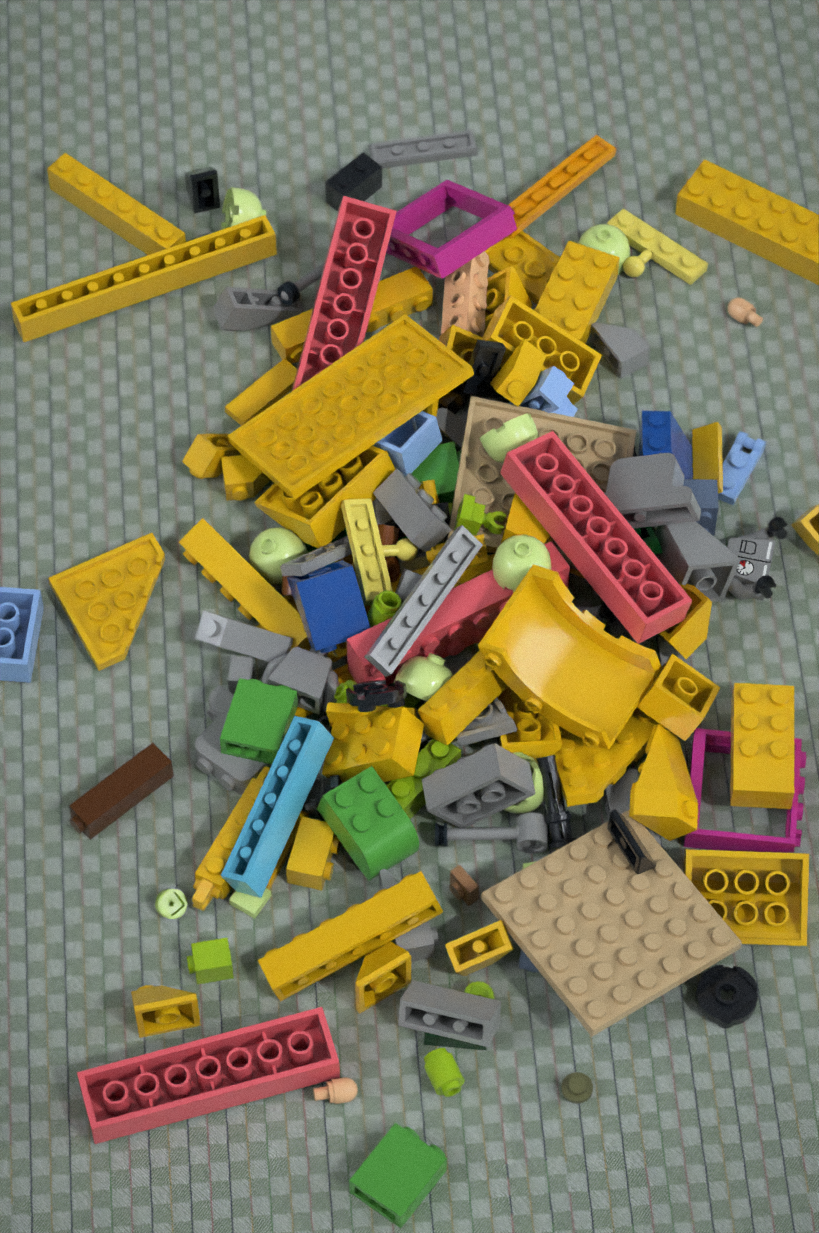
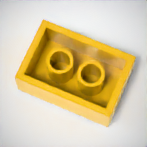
(381, 739)

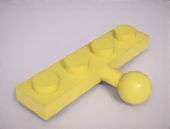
(656, 247)
(368, 550)

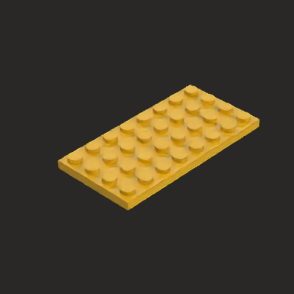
(350, 406)

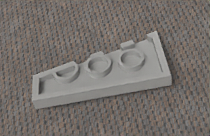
(491, 721)

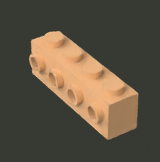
(466, 296)

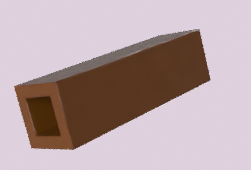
(120, 791)

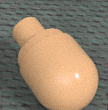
(744, 312)
(337, 1091)

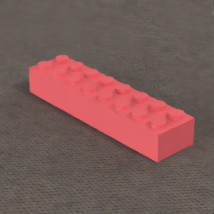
(346, 285)
(595, 537)
(456, 624)
(208, 1075)

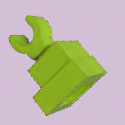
(472, 516)

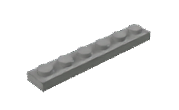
(423, 601)

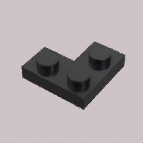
(485, 364)

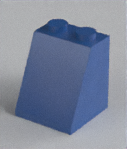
(663, 435)
(329, 605)

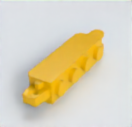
(208, 875)

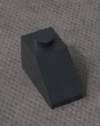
(203, 189)

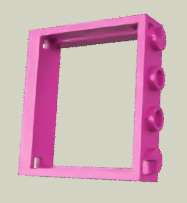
(495, 225)
(720, 742)

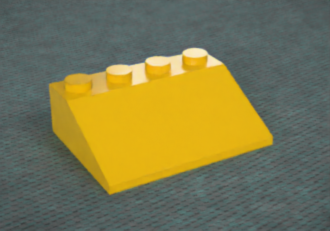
(318, 513)
(755, 892)

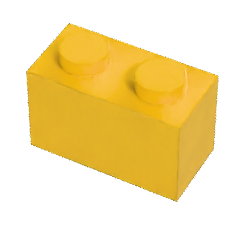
(312, 854)

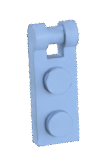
(739, 466)

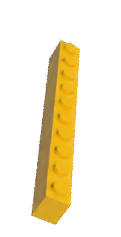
(144, 278)

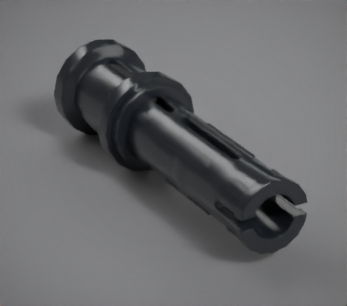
(546, 765)

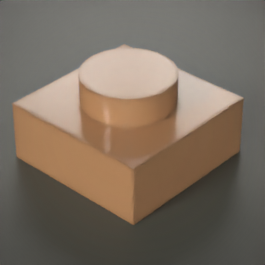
(463, 886)

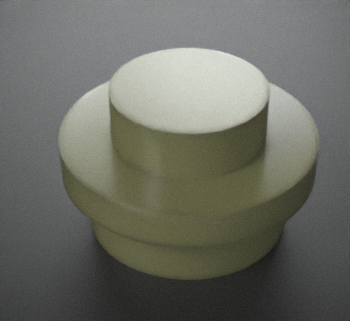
(577, 1087)

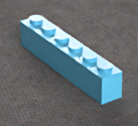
(277, 806)

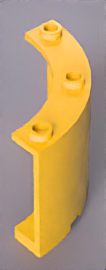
(567, 661)

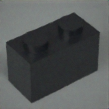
(356, 180)

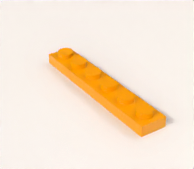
(560, 181)

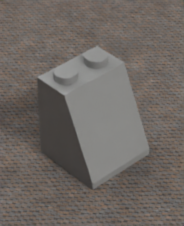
(697, 558)

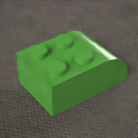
(369, 823)

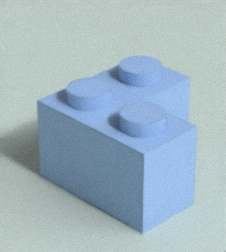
(551, 393)

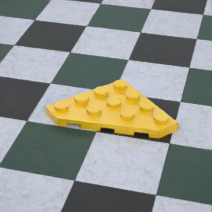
(110, 597)
(590, 770)

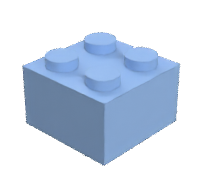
(412, 442)

